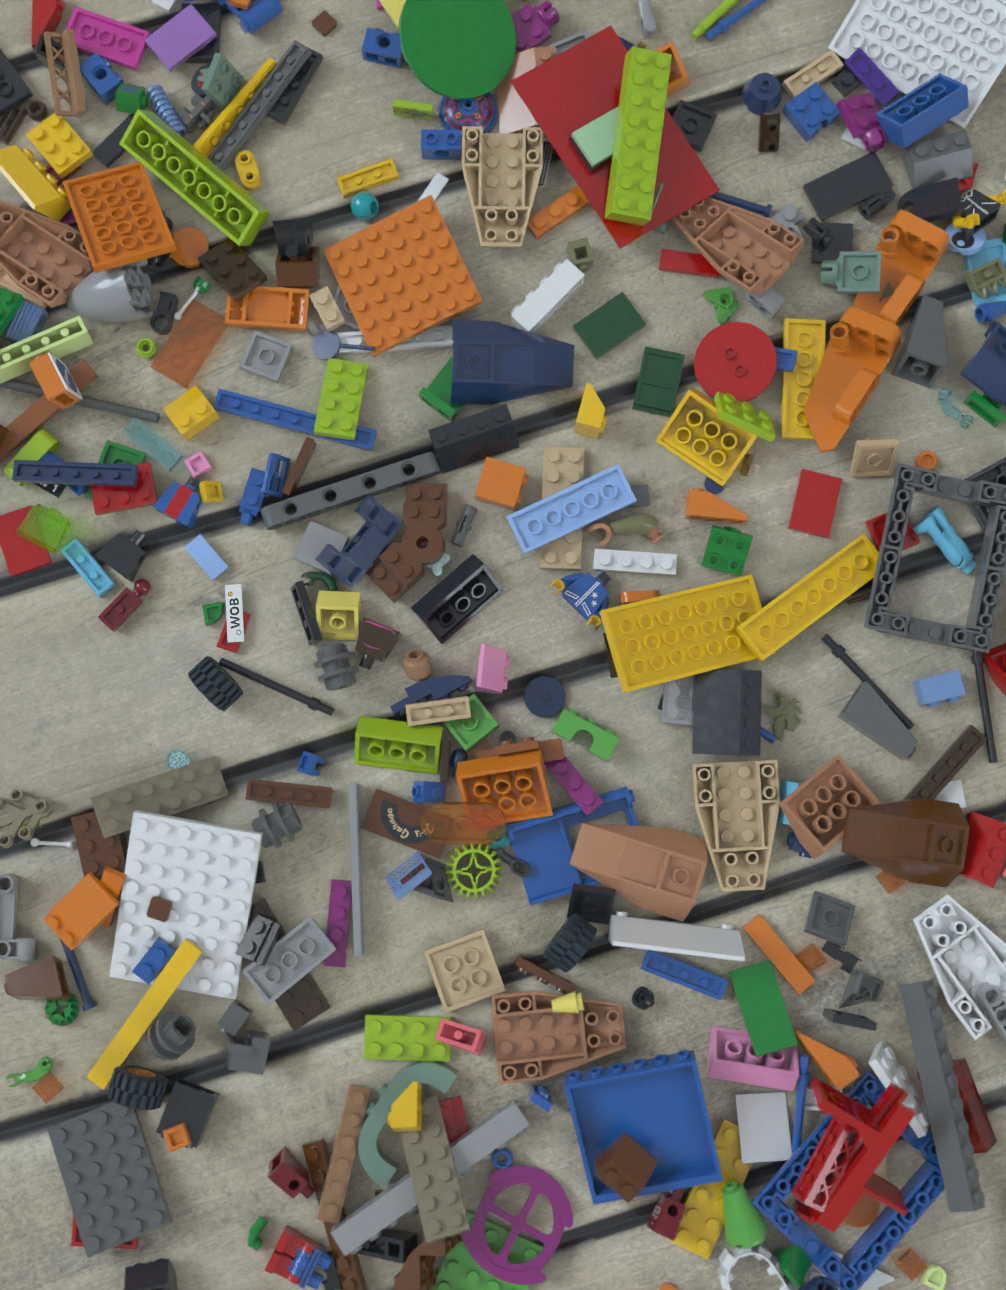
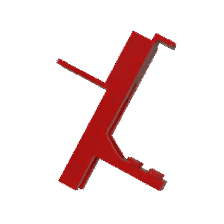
(879, 1131)

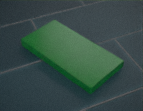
(763, 1008)

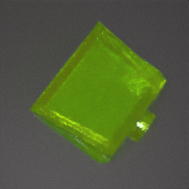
(44, 527)

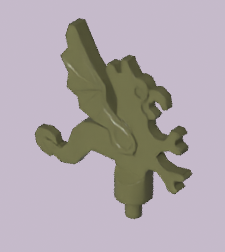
(783, 712)

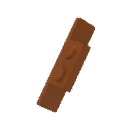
(551, 749)

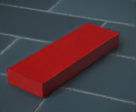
(686, 263)

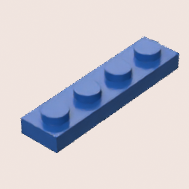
(684, 974)

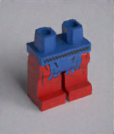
(297, 1257)

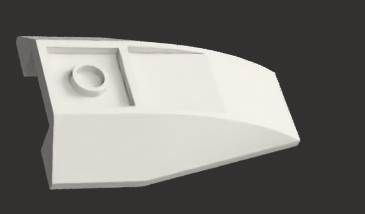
(963, 958)

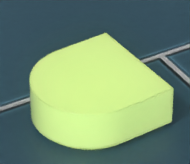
(934, 1277)

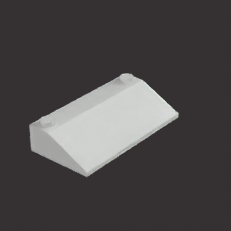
(675, 937)

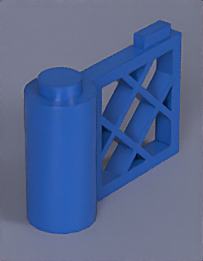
(257, 15)

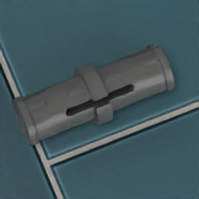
(464, 525)

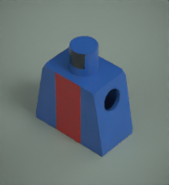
(181, 502)

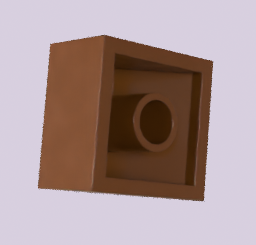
(299, 271)
(625, 1167)

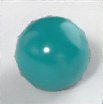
(364, 206)

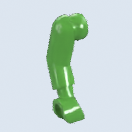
(35, 1074)

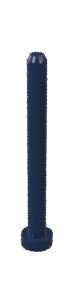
(743, 203)
(79, 978)

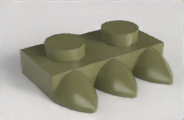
(986, 277)

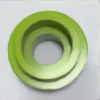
(142, 343)

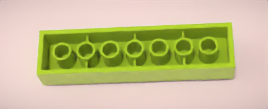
(638, 136)
(194, 177)

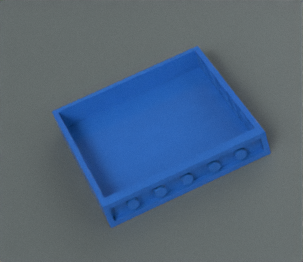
(659, 1107)

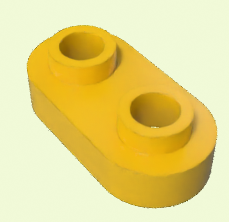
(247, 169)

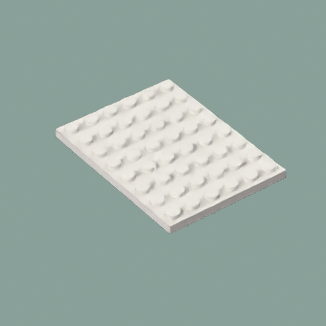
(929, 37)
(211, 883)

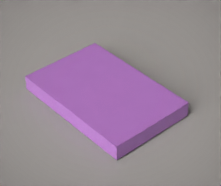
(180, 38)

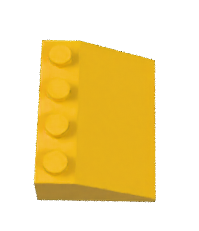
(704, 439)

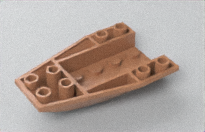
(740, 243)
(41, 254)
(644, 864)
(539, 1043)

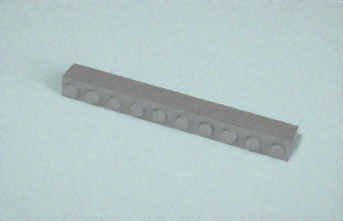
(400, 1197)

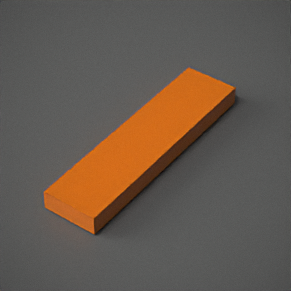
(778, 954)

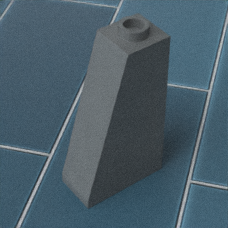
(878, 722)

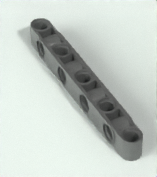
(350, 490)

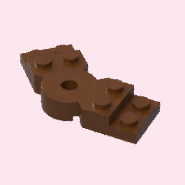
(404, 562)

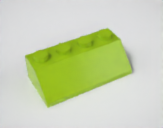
(398, 745)

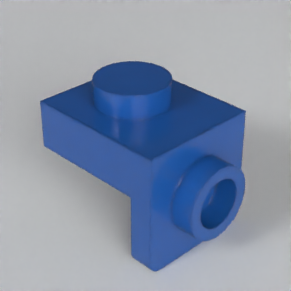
(428, 791)

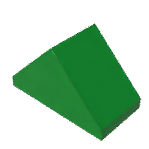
(793, 1263)

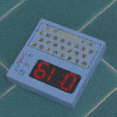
(408, 875)

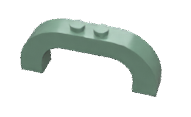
(373, 1160)

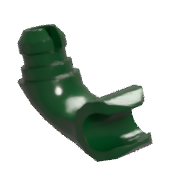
(328, 580)

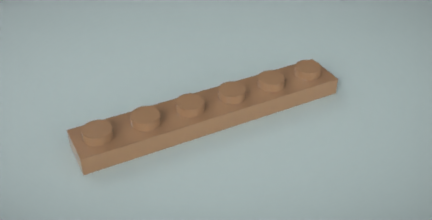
(343, 1154)

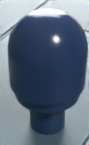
(457, 756)

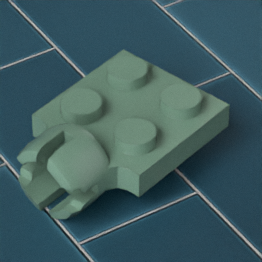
(853, 272)

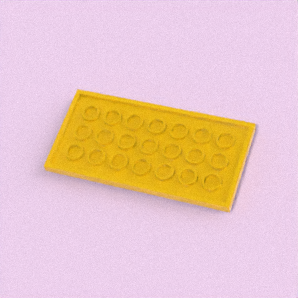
(680, 633)

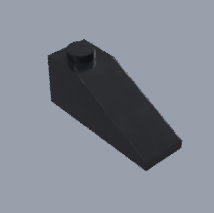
(391, 1245)

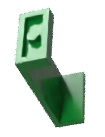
(438, 394)

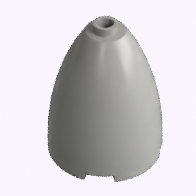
(113, 295)

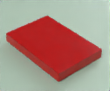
(814, 503)
(20, 553)

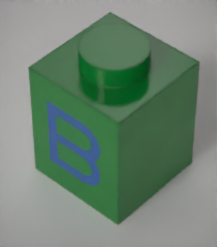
(130, 98)

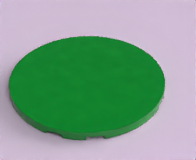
(458, 44)

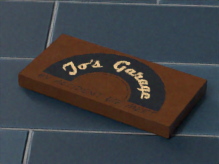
(399, 822)

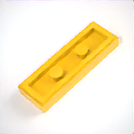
(368, 178)

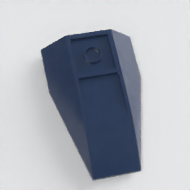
(505, 363)
(988, 365)

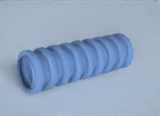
(165, 109)

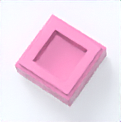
(198, 464)

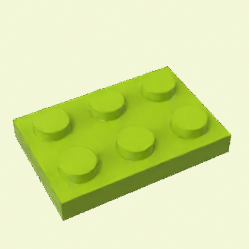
(744, 416)

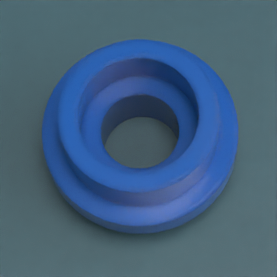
(502, 1164)

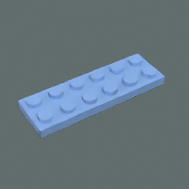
(571, 509)

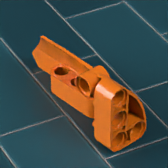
(905, 264)
(848, 374)

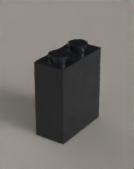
(190, 1105)

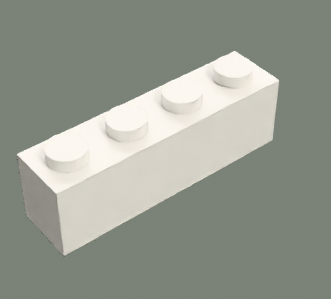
(548, 297)

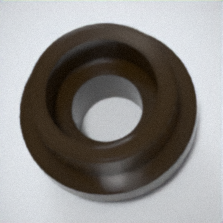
(36, 105)

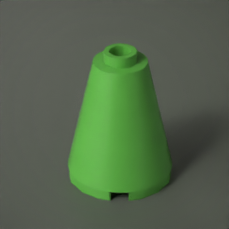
(741, 1217)

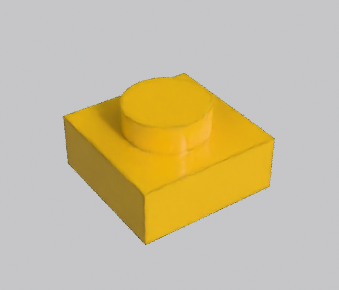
(211, 492)

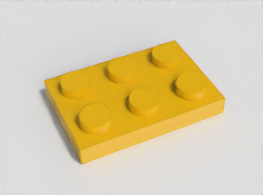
(59, 144)

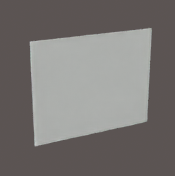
(763, 1127)

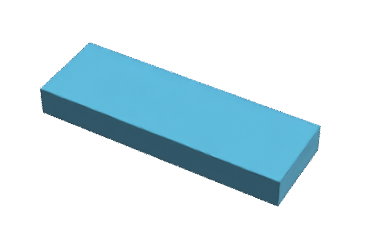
(88, 567)

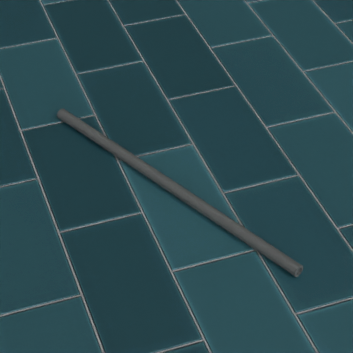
(87, 402)

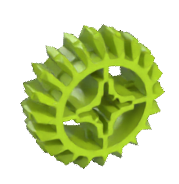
(456, 871)

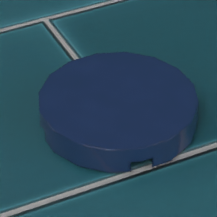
(544, 696)

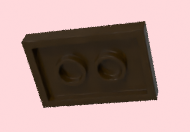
(232, 269)

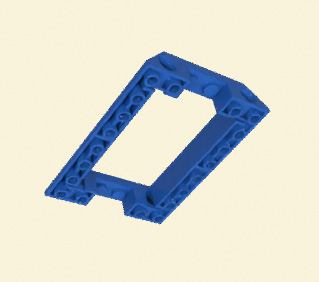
(884, 1231)

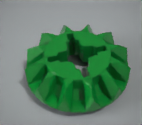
(71, 1012)

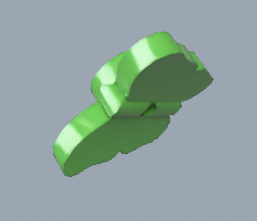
(726, 309)

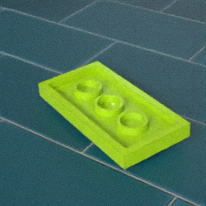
(341, 399)
(404, 1038)

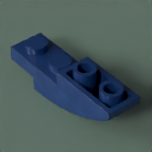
(438, 687)

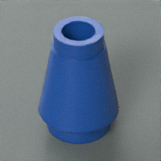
(989, 311)

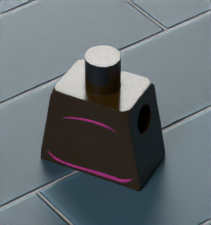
(375, 642)

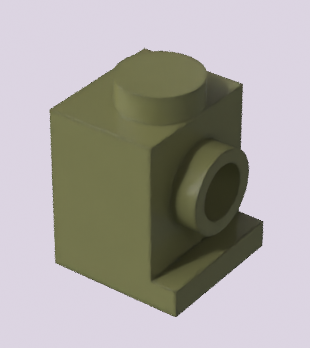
(582, 249)

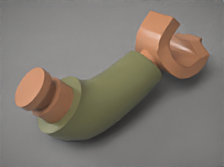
(640, 523)

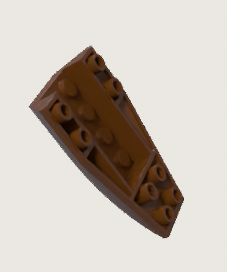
(910, 839)

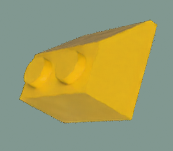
(191, 413)
(590, 415)

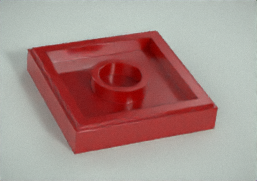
(876, 527)

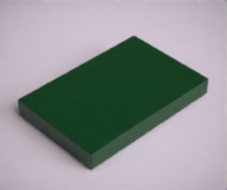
(609, 325)

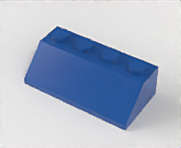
(923, 109)

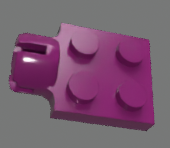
(533, 25)
(860, 117)

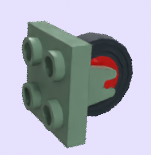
(217, 80)

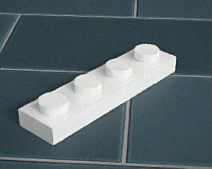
(635, 562)

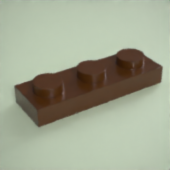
(544, 975)

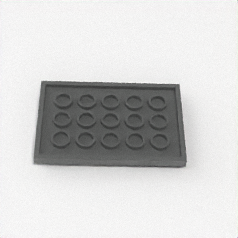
(109, 1177)

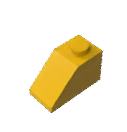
(407, 1110)

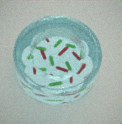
(177, 759)

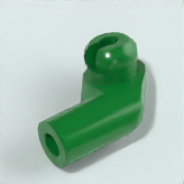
(254, 1232)

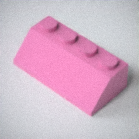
(734, 1060)

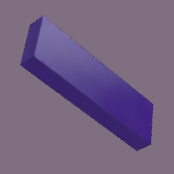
(872, 76)

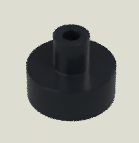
(643, 998)

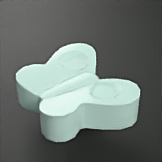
(437, 568)

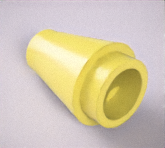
(568, 1003)

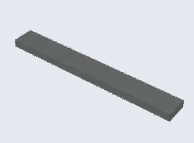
(259, 105)

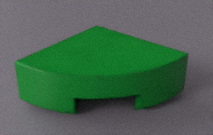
(212, 612)

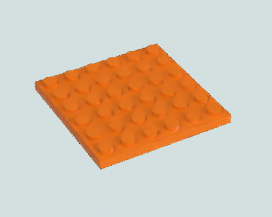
(402, 276)

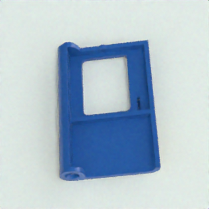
(548, 845)

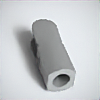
(646, 18)

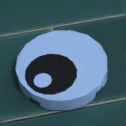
(962, 243)

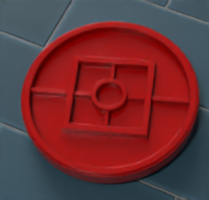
(735, 361)

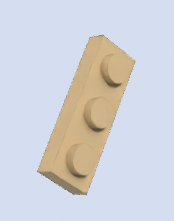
(814, 72)
(438, 710)

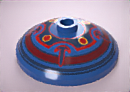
(482, 113)

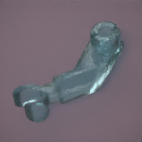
(949, 409)

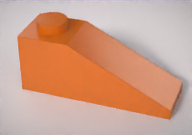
(708, 507)

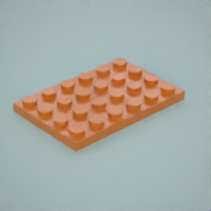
(119, 216)

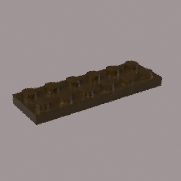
(302, 1000)

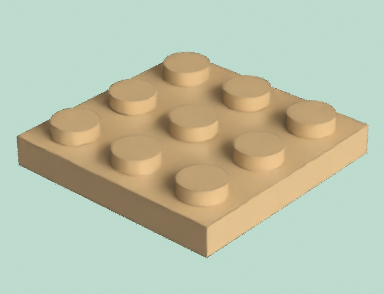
(464, 970)

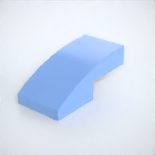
(206, 556)

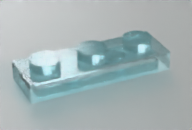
(152, 444)

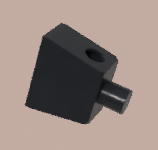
(293, 236)
(124, 554)

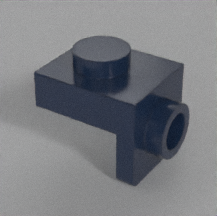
(794, 845)

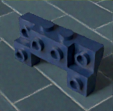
(364, 546)

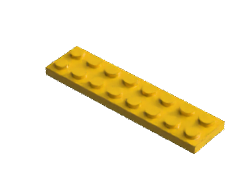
(810, 598)

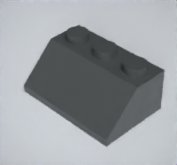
(939, 159)

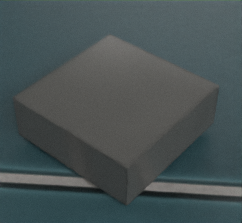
(642, 496)

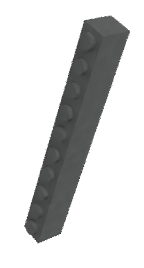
(942, 1097)

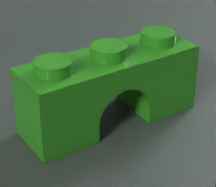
(602, 740)

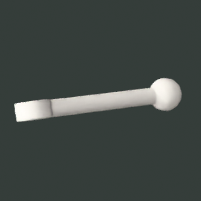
(36, 842)

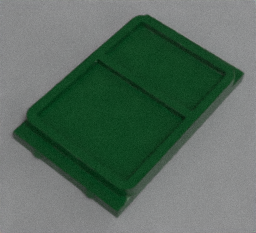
(658, 381)

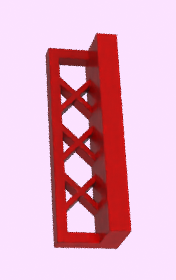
(824, 1162)

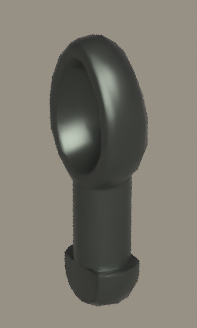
(517, 866)

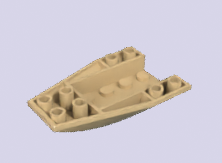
(501, 181)
(738, 819)

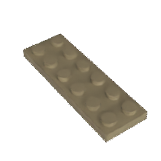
(160, 794)
(435, 1175)

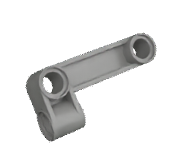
(17, 947)

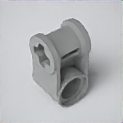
(766, 303)

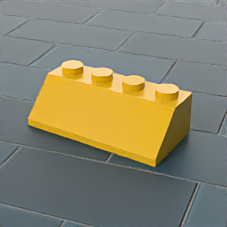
(33, 182)

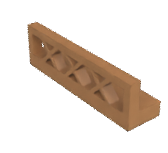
(72, 73)

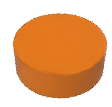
(926, 460)

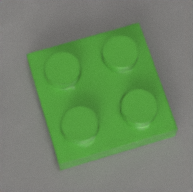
(475, 729)

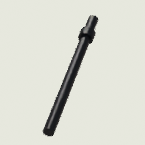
(839, 652)
(978, 660)
(313, 703)

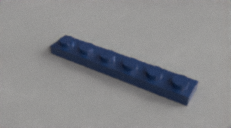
(75, 473)

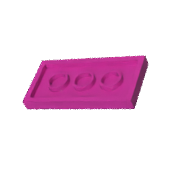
(109, 38)

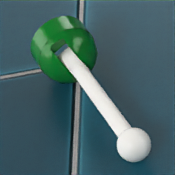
(200, 286)

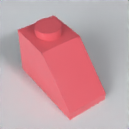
(461, 1037)

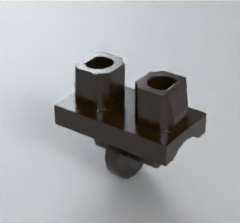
(769, 132)

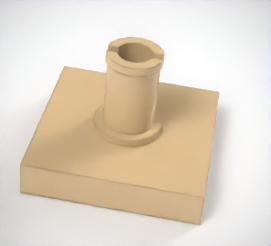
(874, 457)

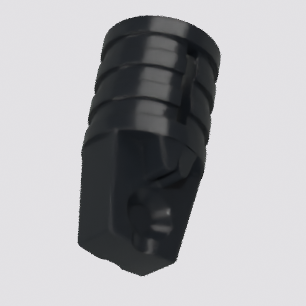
(876, 203)

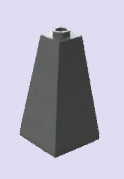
(924, 347)

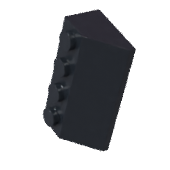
(474, 438)
(457, 598)

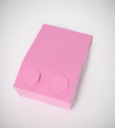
(491, 670)

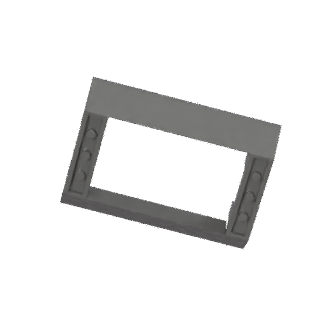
(990, 571)

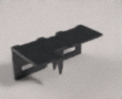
(844, 957)
(333, 1278)

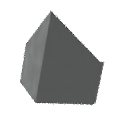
(436, 884)
(860, 989)

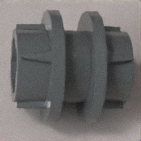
(336, 667)
(277, 824)
(171, 1036)

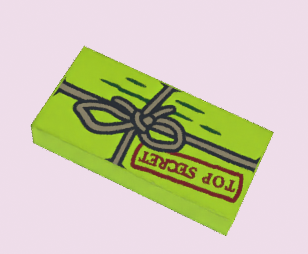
(413, 109)

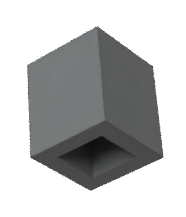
(234, 1018)

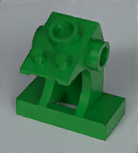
(984, 408)

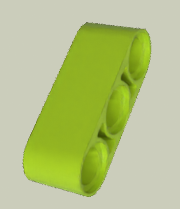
(37, 447)

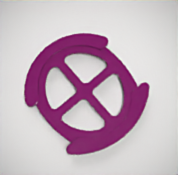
(497, 1264)

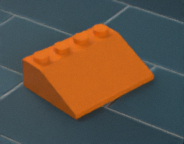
(510, 781)

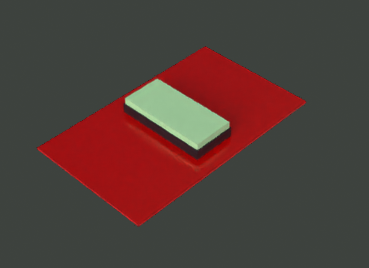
(577, 110)

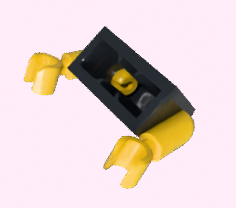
(977, 211)

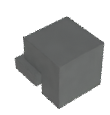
(248, 1053)

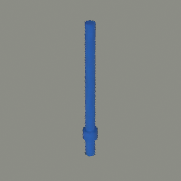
(724, 24)
(804, 1078)

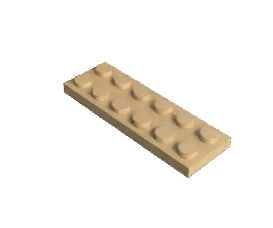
(561, 470)

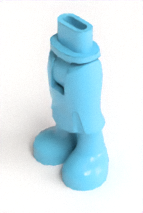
(948, 541)

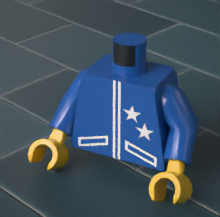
(585, 594)

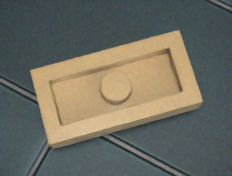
(327, 309)

